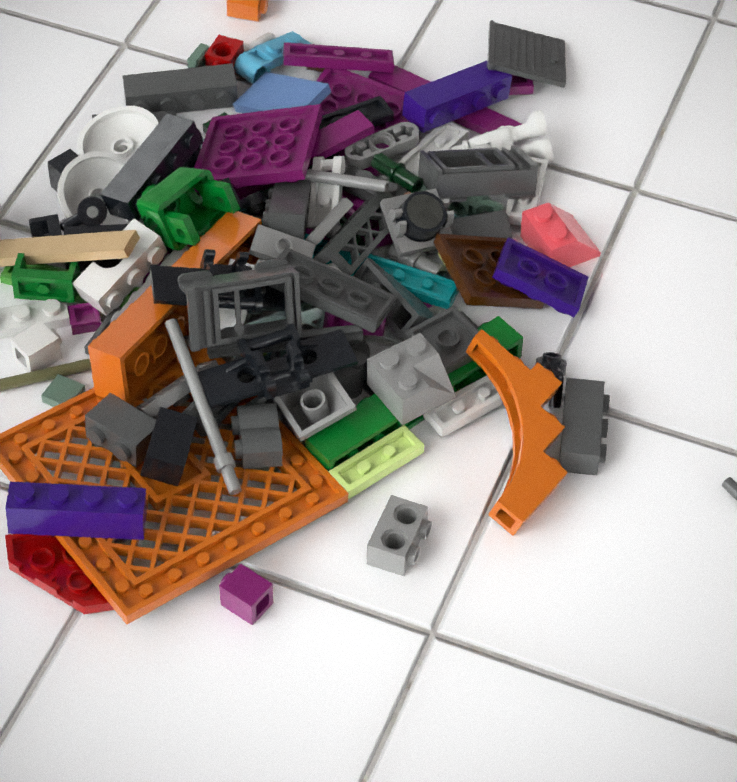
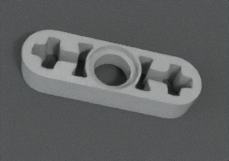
(399, 137)

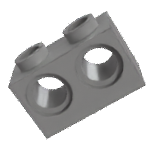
(399, 528)

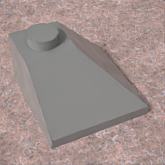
(314, 407)

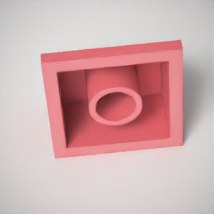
(557, 235)

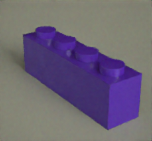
(455, 96)
(76, 510)

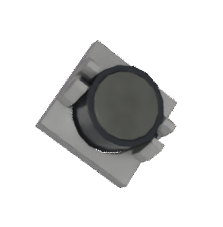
(416, 220)

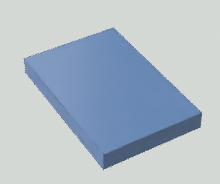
(279, 92)

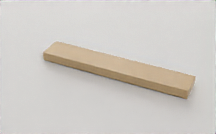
(69, 247)

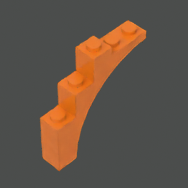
(533, 430)

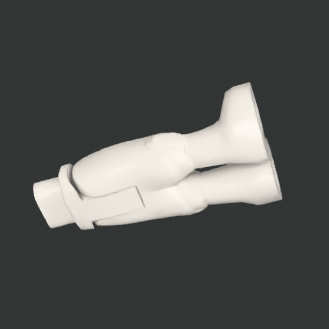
(507, 135)

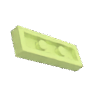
(377, 461)

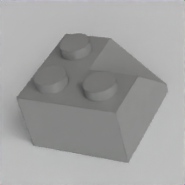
(409, 378)

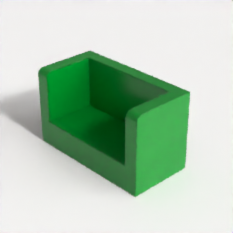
(44, 284)

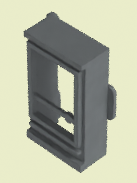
(479, 173)
(203, 303)

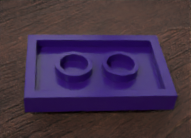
(540, 277)

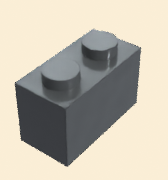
(120, 429)

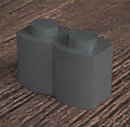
(258, 436)

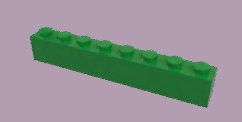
(374, 419)

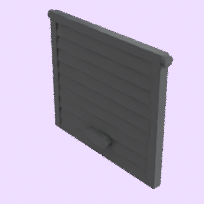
(526, 54)

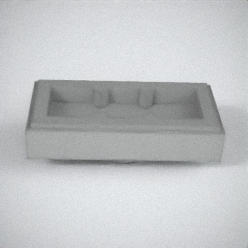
(330, 224)
(271, 243)

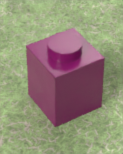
(246, 594)

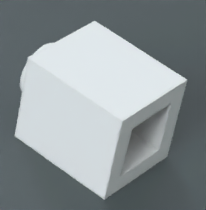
(36, 347)

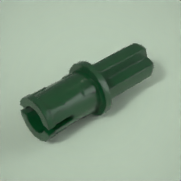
(397, 173)

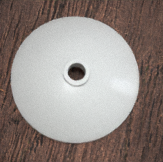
(117, 131)
(88, 177)

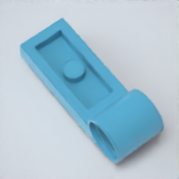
(264, 57)

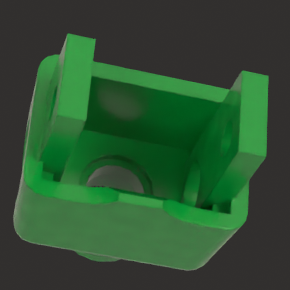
(178, 212)

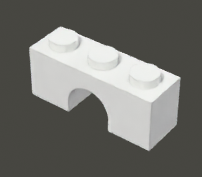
(109, 286)

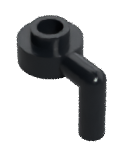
(252, 203)
(81, 216)
(554, 363)

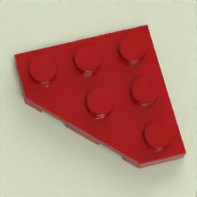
(51, 568)

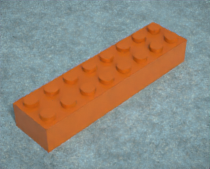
(137, 342)

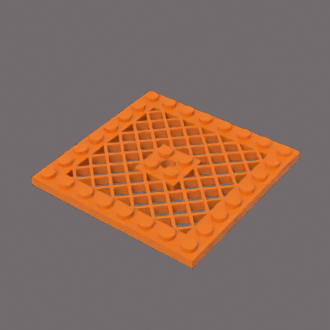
(141, 589)

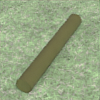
(44, 374)

